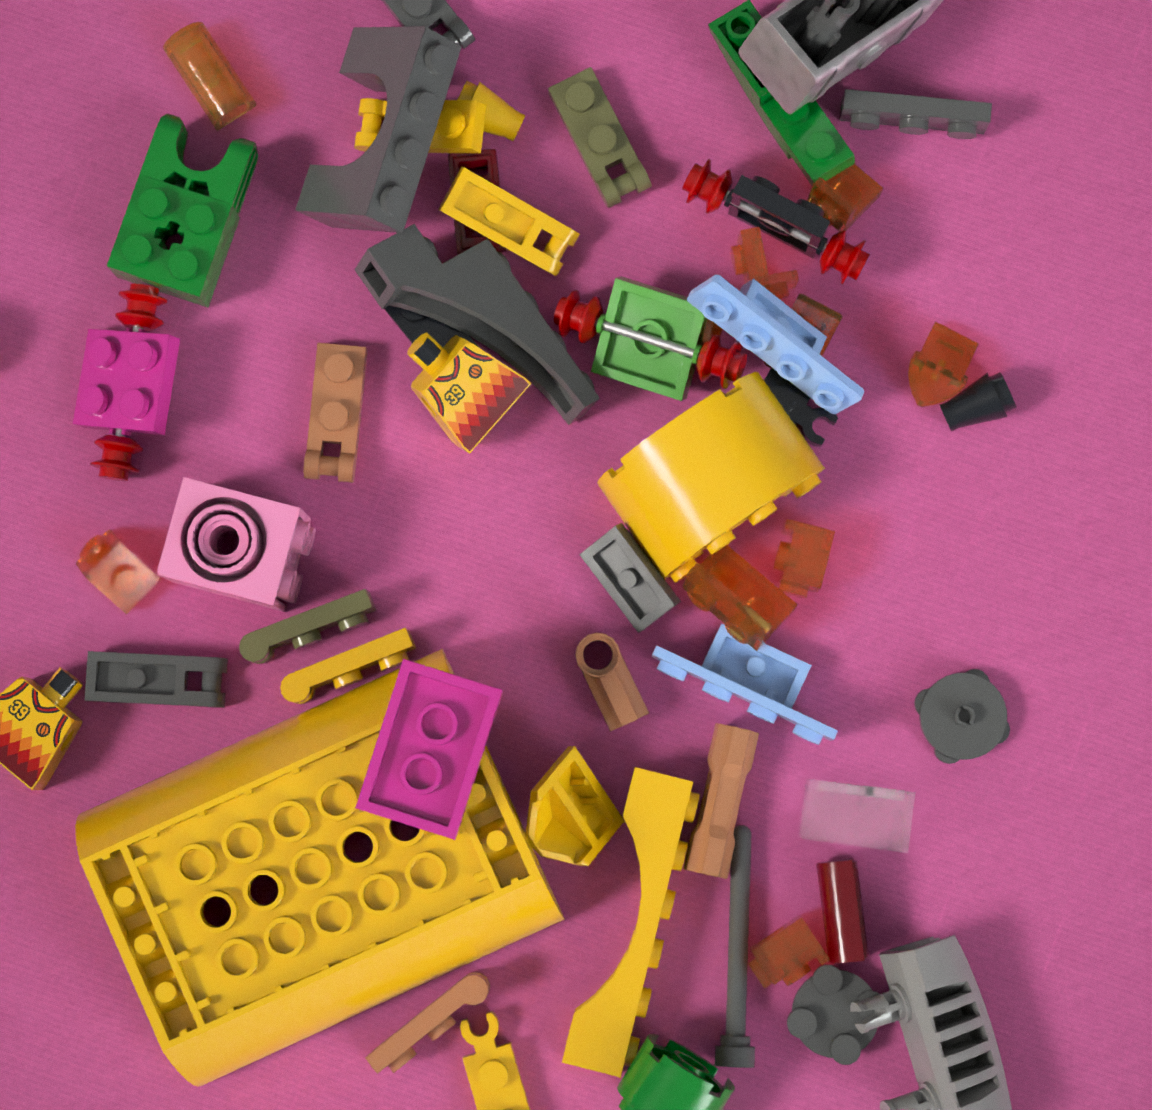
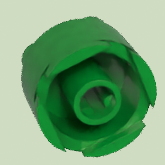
(671, 1080)

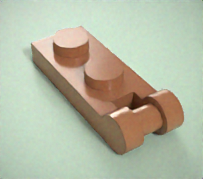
(335, 410)
(432, 1021)

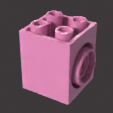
(267, 553)

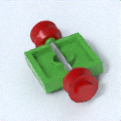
(649, 339)

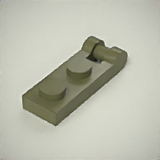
(598, 136)
(305, 627)

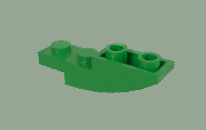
(803, 135)

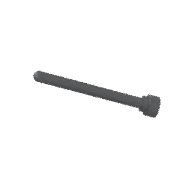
(734, 1045)

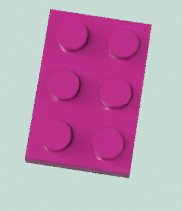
(429, 749)

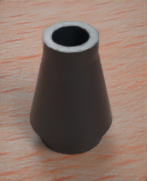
(979, 402)

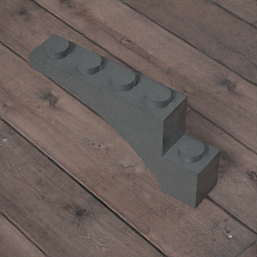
(482, 300)

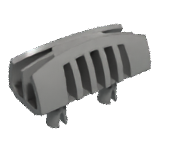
(942, 1027)

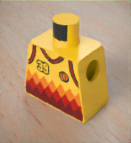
(463, 387)
(37, 726)

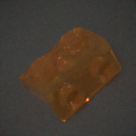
(738, 597)

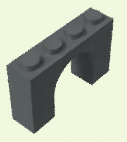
(380, 185)

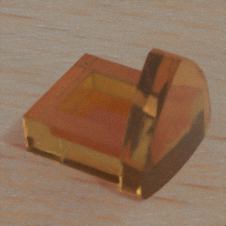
(940, 366)

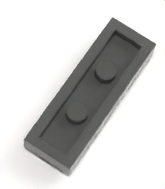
(915, 113)

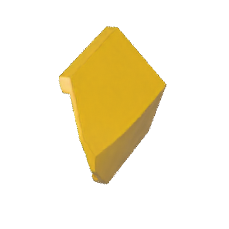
(570, 812)

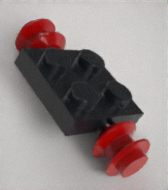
(792, 223)

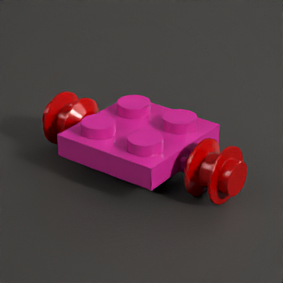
(127, 381)

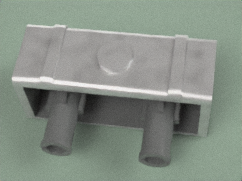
(816, 43)

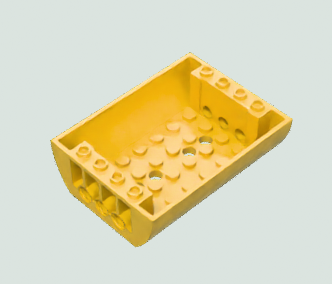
(339, 927)

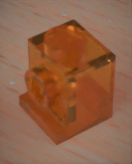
(802, 558)
(786, 954)

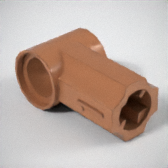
(612, 686)

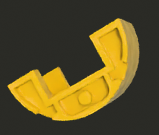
(710, 475)

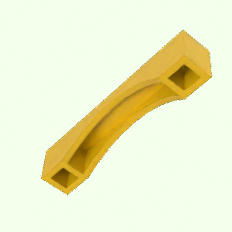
(604, 1022)

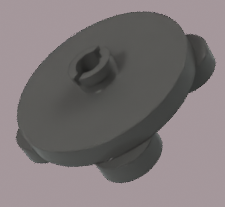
(962, 716)
(824, 1017)

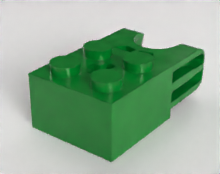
(186, 202)

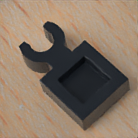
(795, 405)

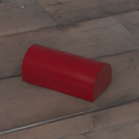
(842, 911)

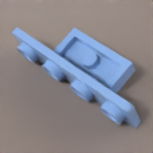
(778, 338)
(761, 677)

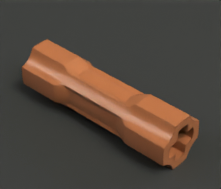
(713, 837)

